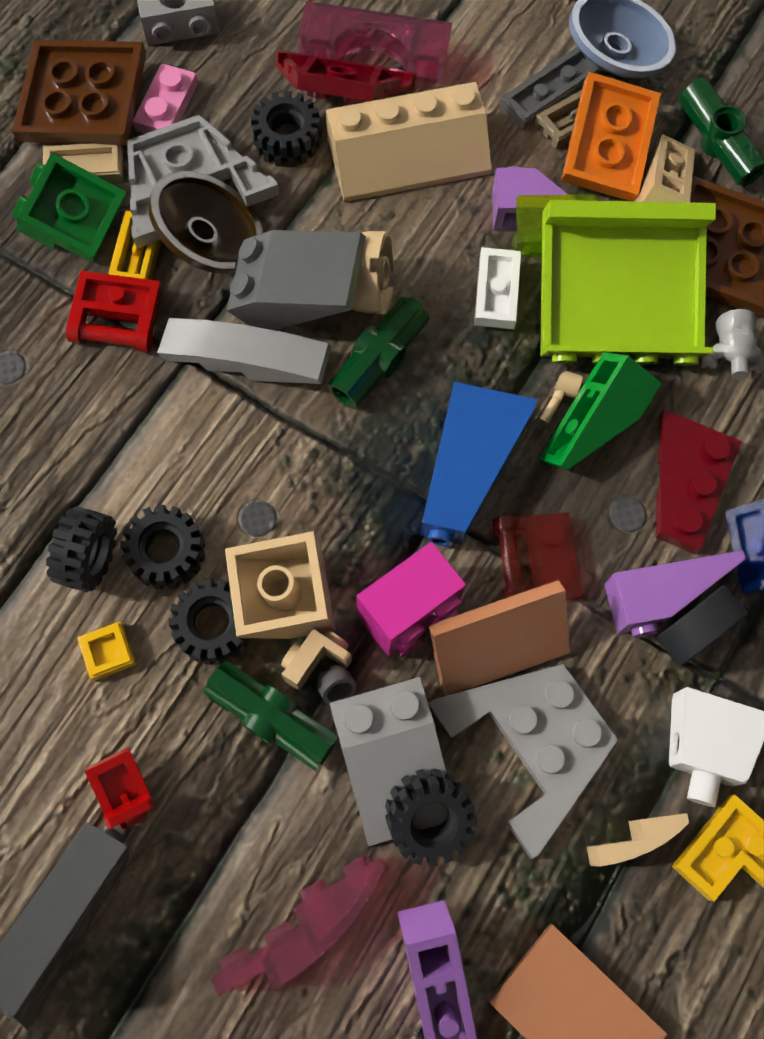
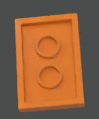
(611, 137)

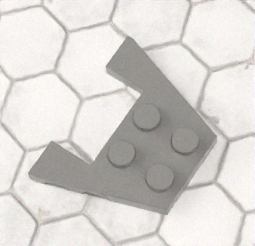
(187, 147)
(551, 732)

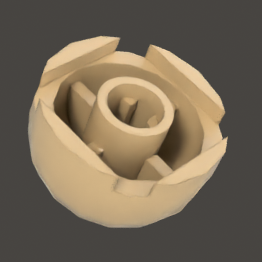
(377, 262)

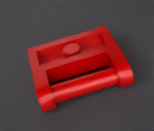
(114, 299)

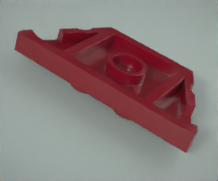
(342, 78)

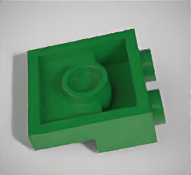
(68, 207)

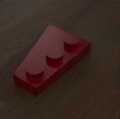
(691, 479)

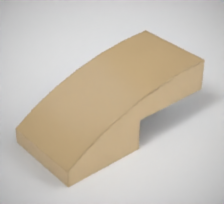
(646, 836)

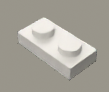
(497, 288)

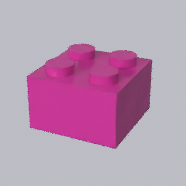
(410, 599)

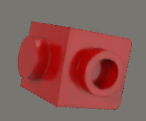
(120, 789)

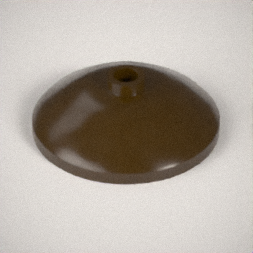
(202, 220)

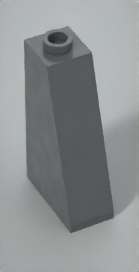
(57, 920)

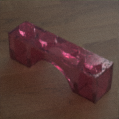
(341, 31)

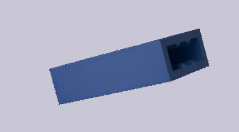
(473, 451)

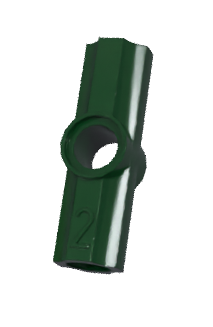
(722, 132)
(378, 352)
(270, 715)

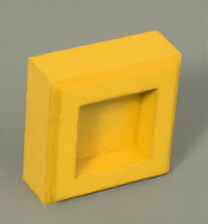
(106, 651)

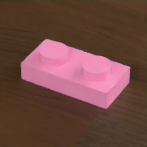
(165, 99)

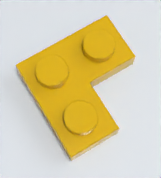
(722, 847)

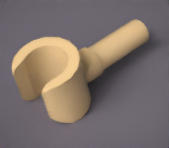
(567, 385)

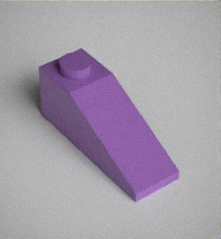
(653, 594)
(437, 972)

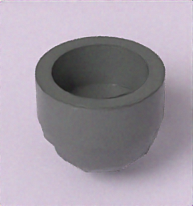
(331, 677)

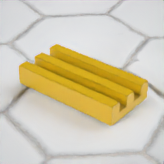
(121, 250)

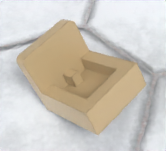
(303, 659)

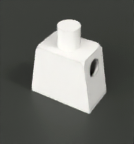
(713, 742)

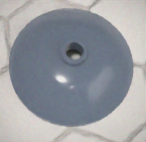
(622, 37)

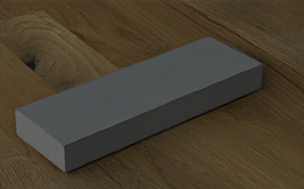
(547, 88)

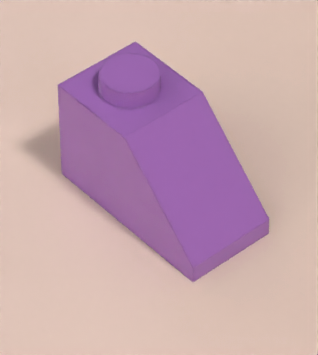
(510, 184)

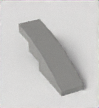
(246, 349)

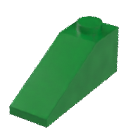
(604, 407)

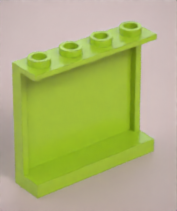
(624, 280)

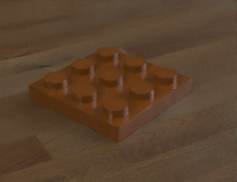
(80, 92)
(733, 246)

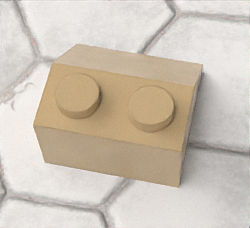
(279, 588)

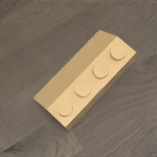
(409, 141)

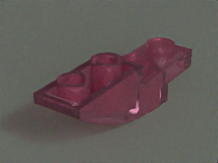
(322, 919)

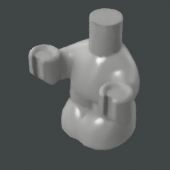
(736, 344)

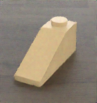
(668, 173)

